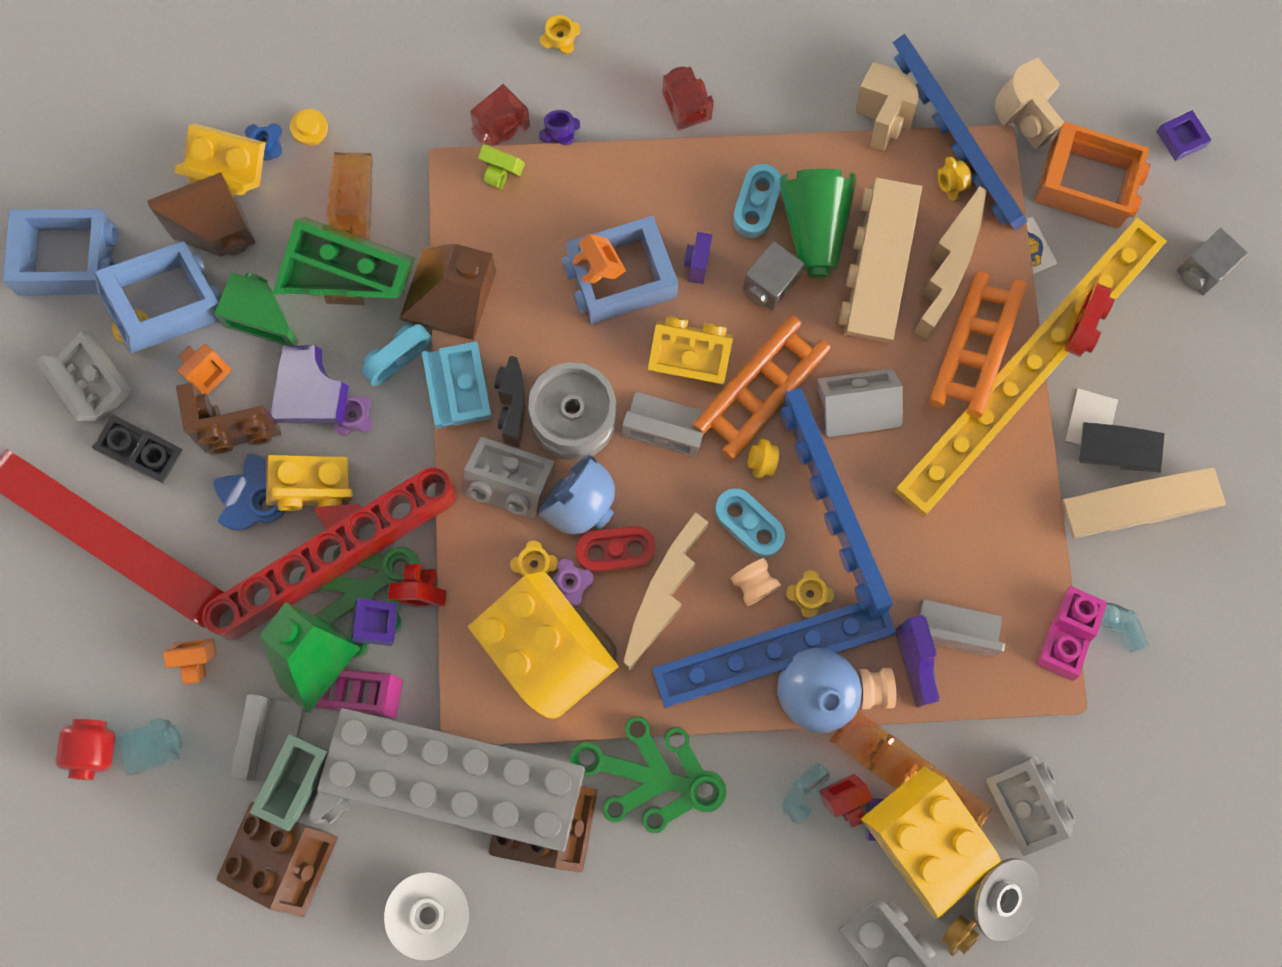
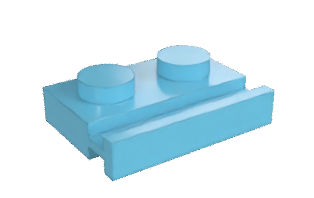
(456, 385)

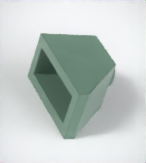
(290, 783)

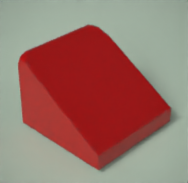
(333, 514)

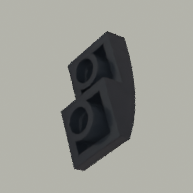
(512, 393)
(1122, 447)
(137, 449)

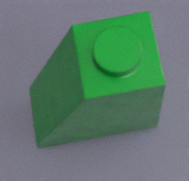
(305, 654)

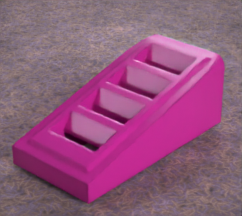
(381, 699)

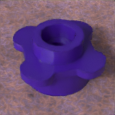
(559, 127)

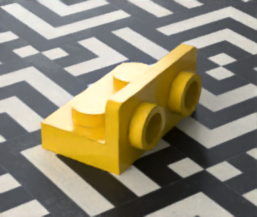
(219, 151)
(690, 350)
(306, 481)

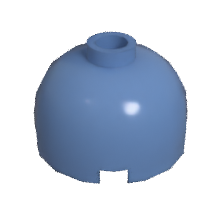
(580, 499)
(819, 690)

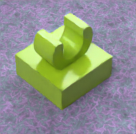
(499, 165)

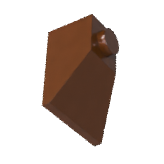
(205, 216)
(450, 289)

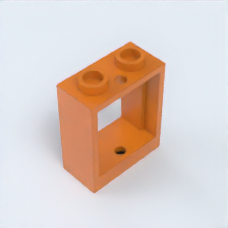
(1101, 148)

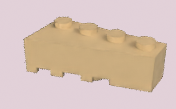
(881, 260)

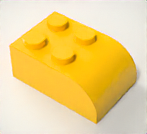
(542, 645)
(932, 841)

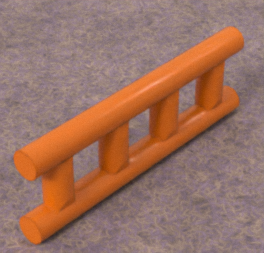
(987, 363)
(737, 388)

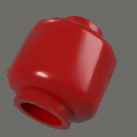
(85, 748)

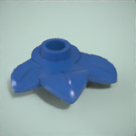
(245, 496)

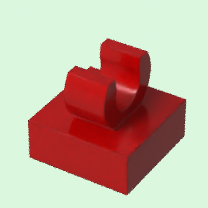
(417, 588)
(846, 799)

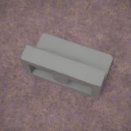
(861, 402)
(663, 424)
(963, 628)
(262, 735)

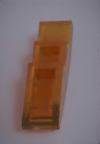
(350, 203)
(896, 761)

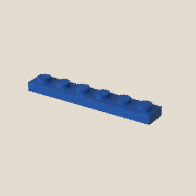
(966, 146)
(840, 515)
(766, 653)

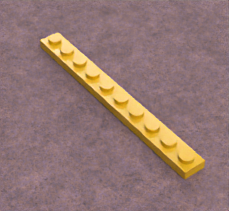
(1024, 372)

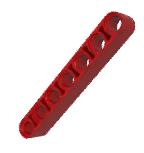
(105, 538)
(311, 554)

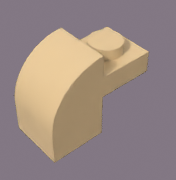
(889, 99)
(1026, 103)

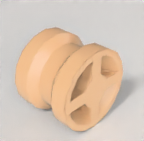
(755, 582)
(877, 688)

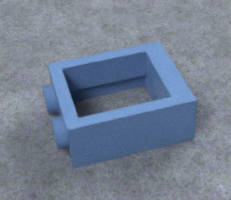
(23, 244)
(634, 299)
(169, 325)

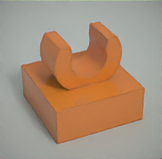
(601, 257)
(203, 368)
(191, 658)

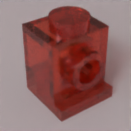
(686, 98)
(498, 117)

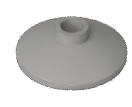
(1007, 899)

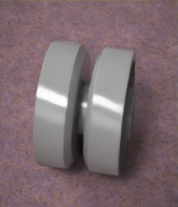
(566, 389)

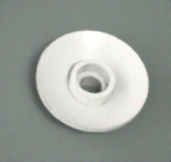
(404, 920)

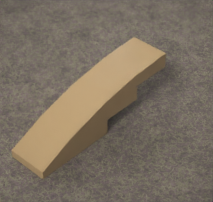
(953, 255)
(1143, 502)
(658, 603)

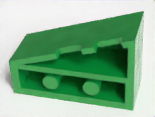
(338, 263)

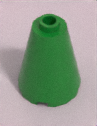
(818, 216)

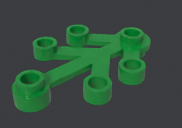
(366, 588)
(655, 777)

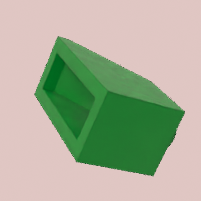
(253, 309)

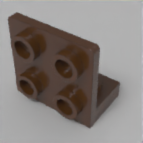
(220, 432)
(576, 848)
(277, 864)

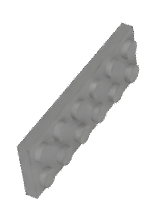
(452, 779)

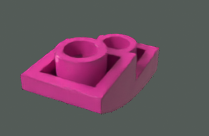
(1071, 632)

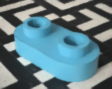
(755, 202)
(405, 347)
(750, 523)

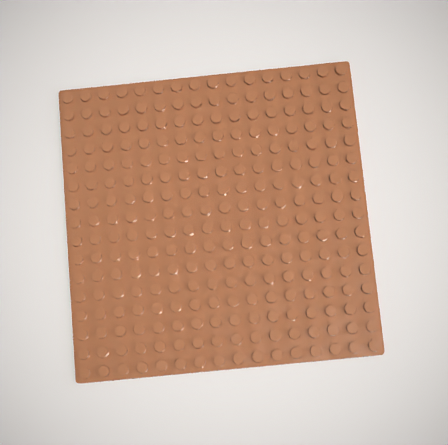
(983, 547)

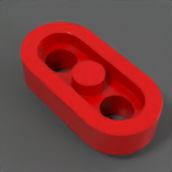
(1084, 333)
(615, 548)

